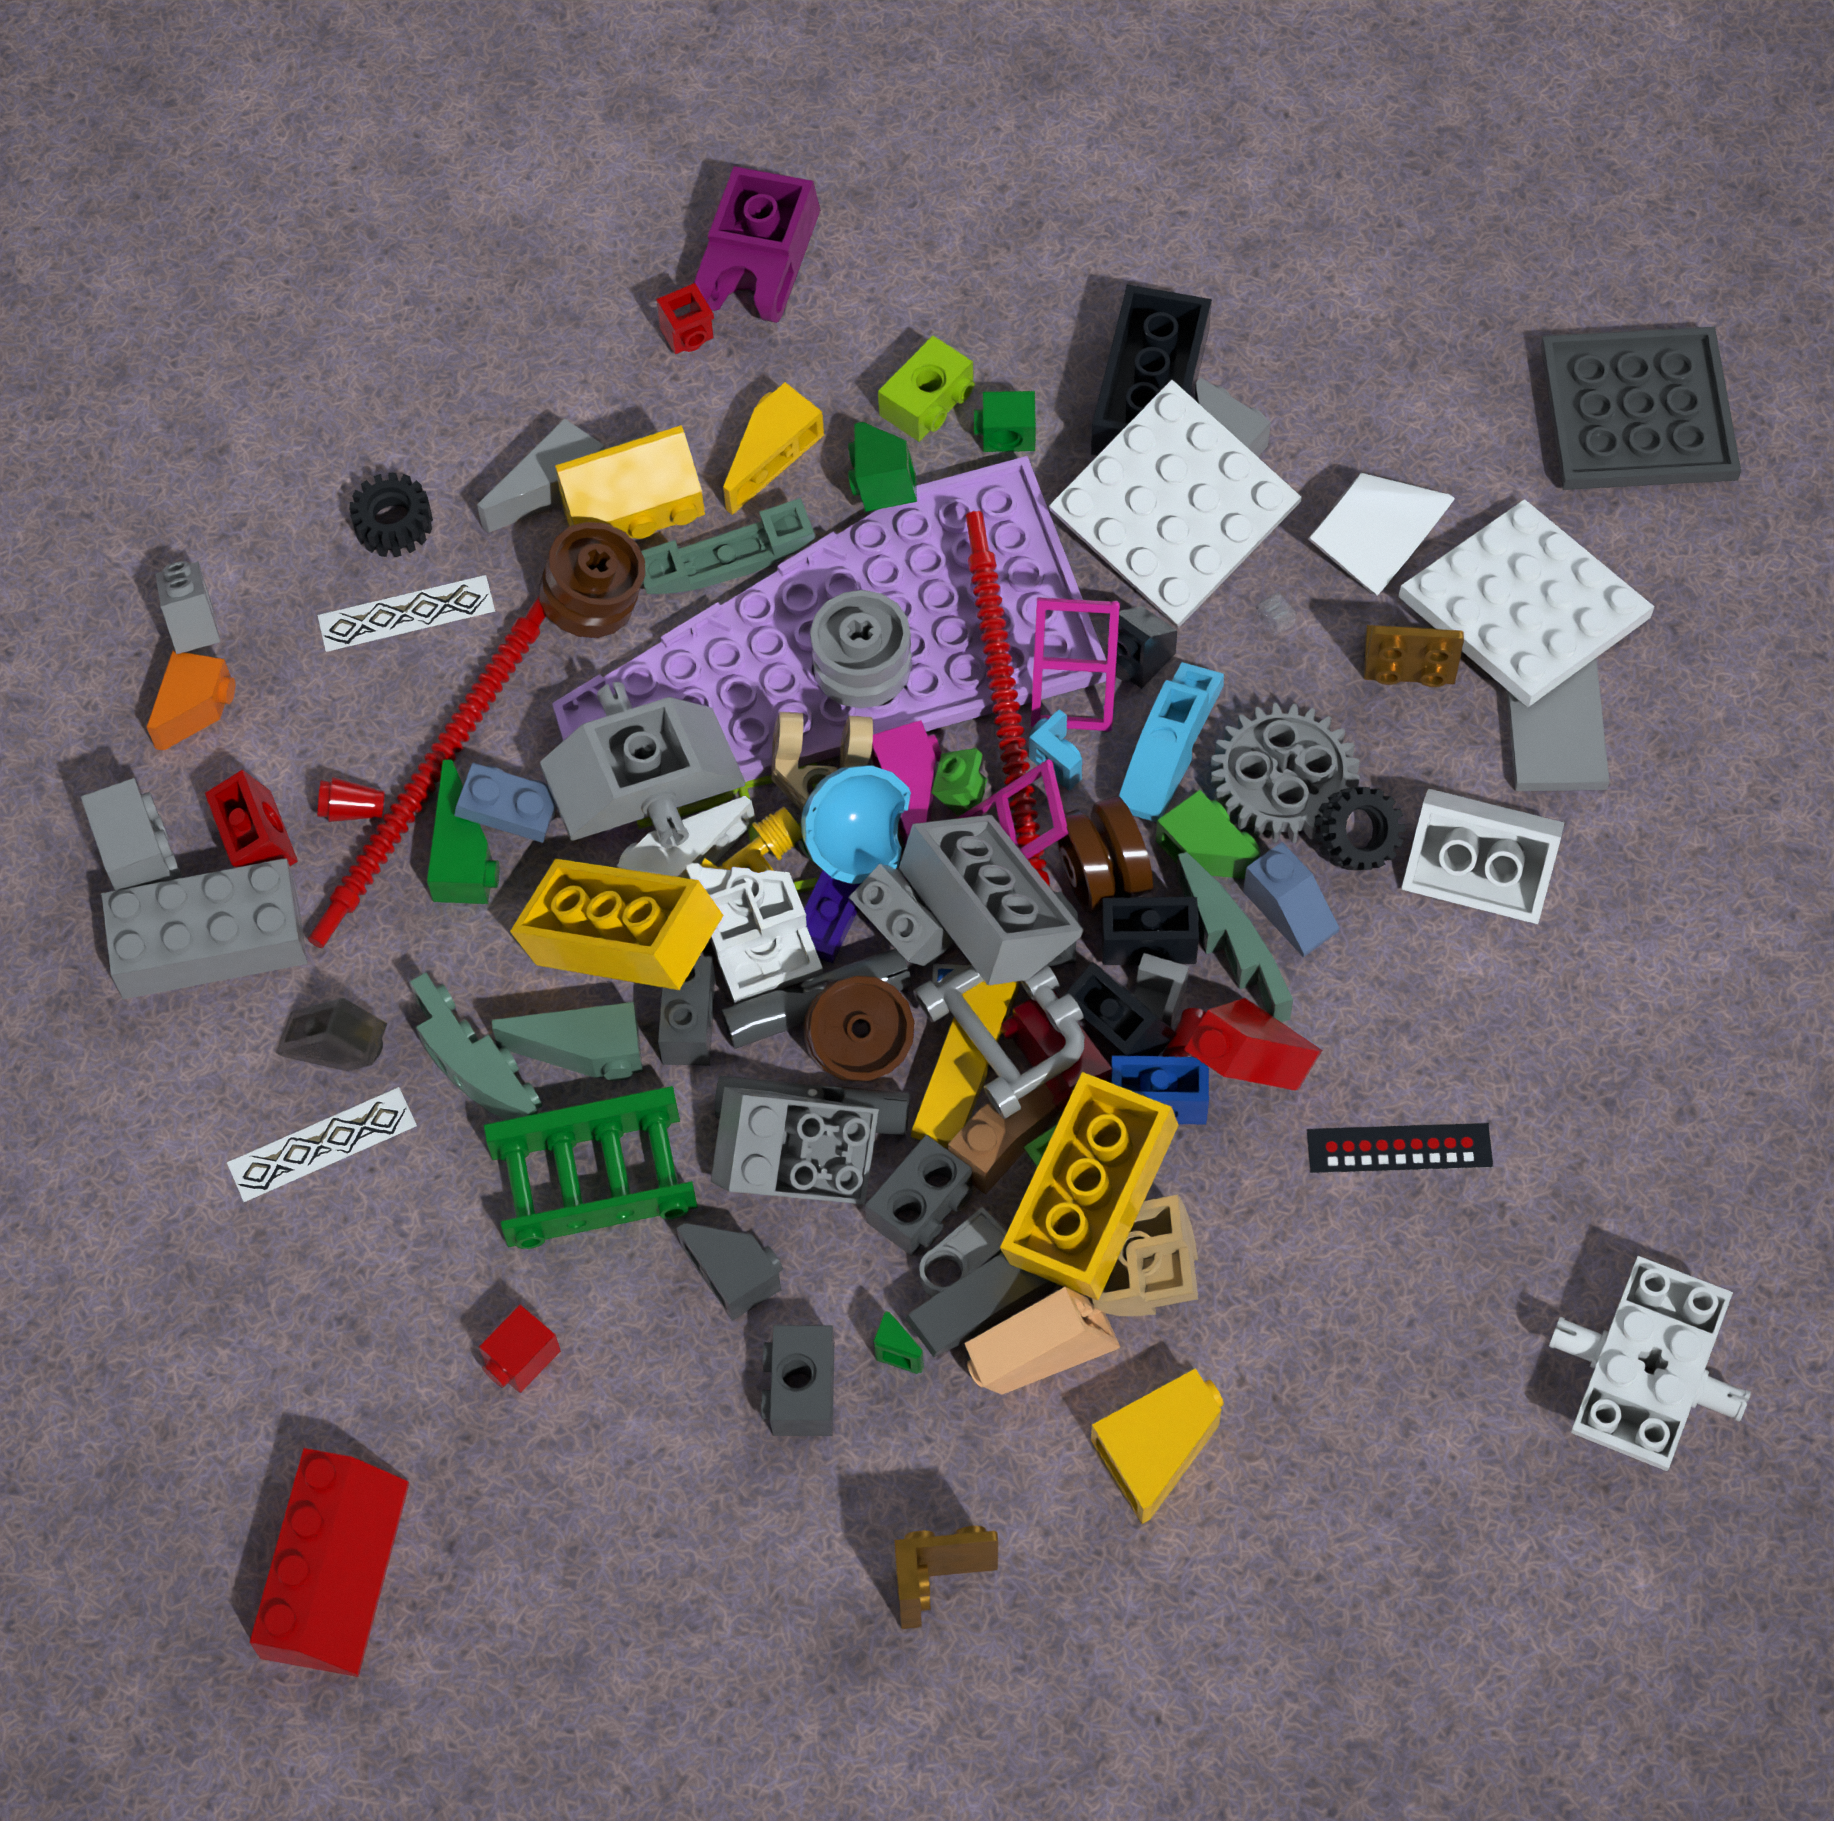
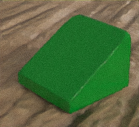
(896, 1346)

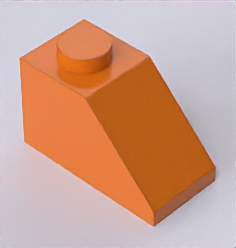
(189, 698)

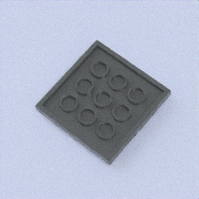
(1639, 408)

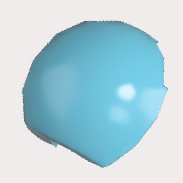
(855, 821)

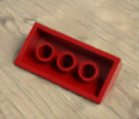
(329, 1564)

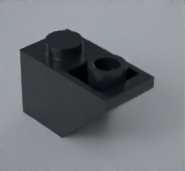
(1142, 645)

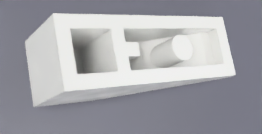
(709, 837)

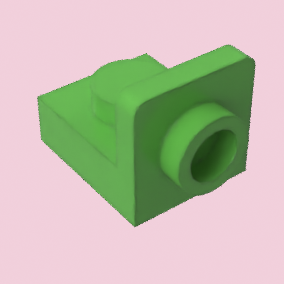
(959, 780)

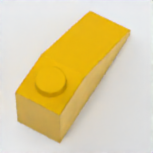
(776, 436)

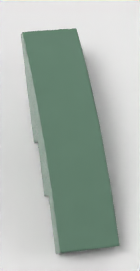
(1228, 928)

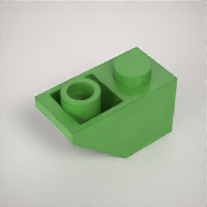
(1208, 836)

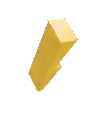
(962, 1067)

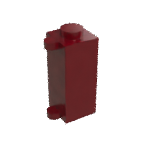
(1040, 1041)

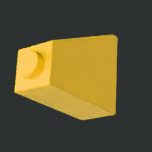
(1158, 1439)

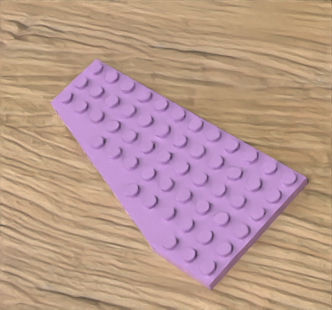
(757, 647)

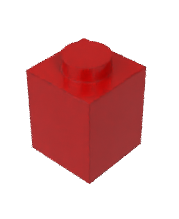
(518, 1350)

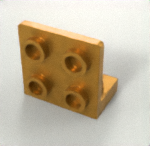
(1412, 655)
(928, 1555)

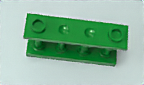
(559, 1133)

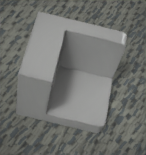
(1161, 986)

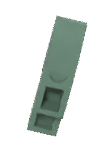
(470, 1064)

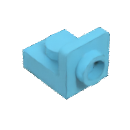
(1048, 743)

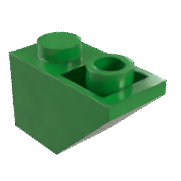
(882, 469)

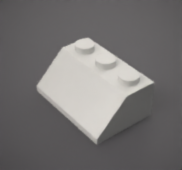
(1482, 856)

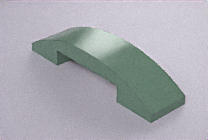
(728, 555)

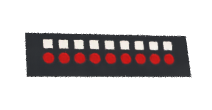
(1399, 1148)

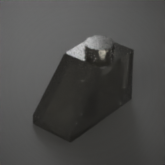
(333, 1035)

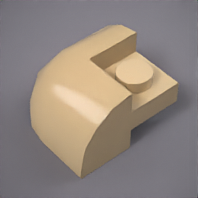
(1154, 1262)

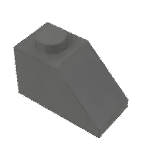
(732, 1266)

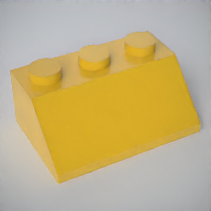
(634, 485)

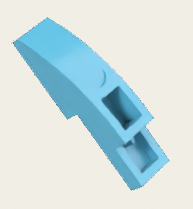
(1168, 740)

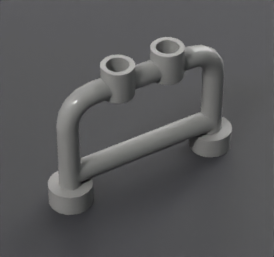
(1010, 1084)

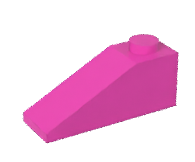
(913, 760)

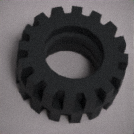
(1384, 824)

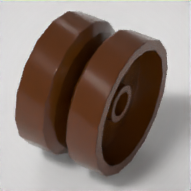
(591, 579)
(1104, 854)
(830, 1032)

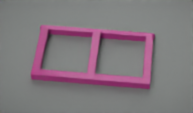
(1107, 667)
(1000, 800)

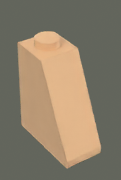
(1040, 1342)

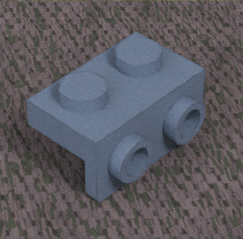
(506, 802)

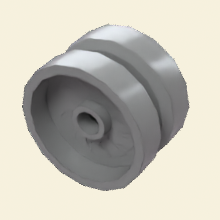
(861, 649)

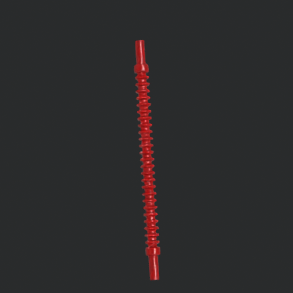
(982, 565)
(345, 898)

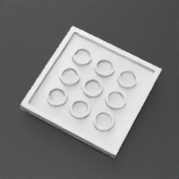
(1175, 503)
(1526, 602)

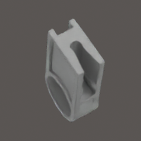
(968, 1245)

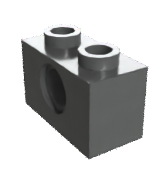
(688, 1018)
(803, 1409)

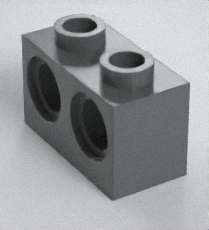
(909, 1191)

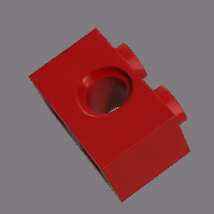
(249, 821)

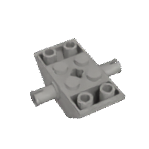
(639, 766)

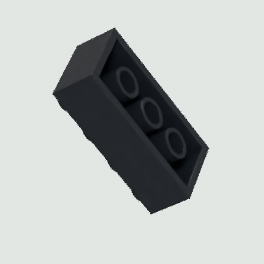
(1154, 342)

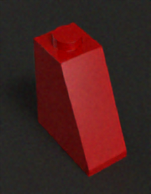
(1252, 1046)

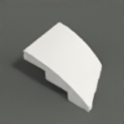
(1378, 527)
(762, 933)

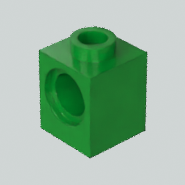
(1007, 421)

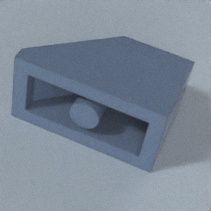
(1290, 899)

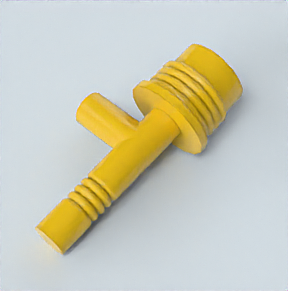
(776, 834)

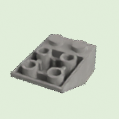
(793, 1146)

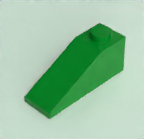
(460, 854)

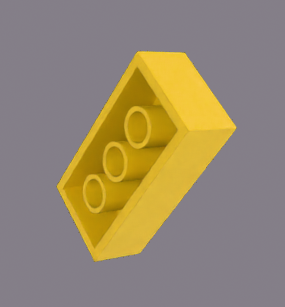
(617, 923)
(1089, 1185)

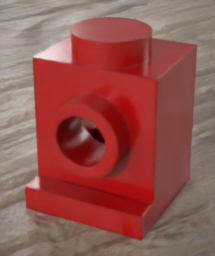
(691, 329)

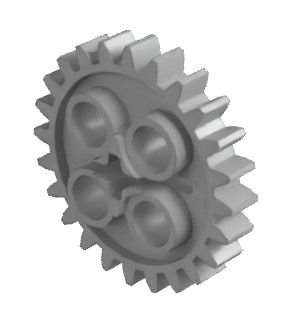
(1282, 770)

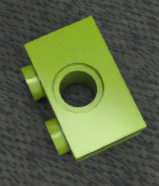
(934, 369)

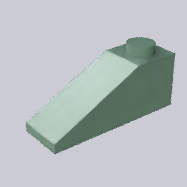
(583, 1040)

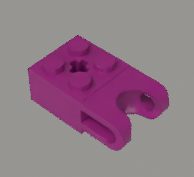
(758, 239)

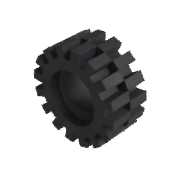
(384, 495)

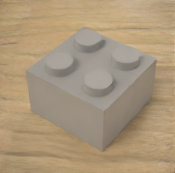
(130, 836)

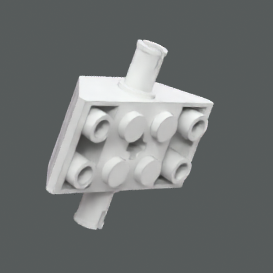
(1660, 1324)

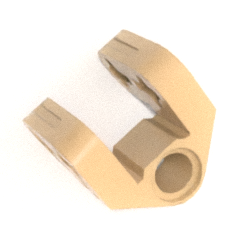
(787, 747)

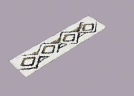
(406, 613)
(321, 1144)

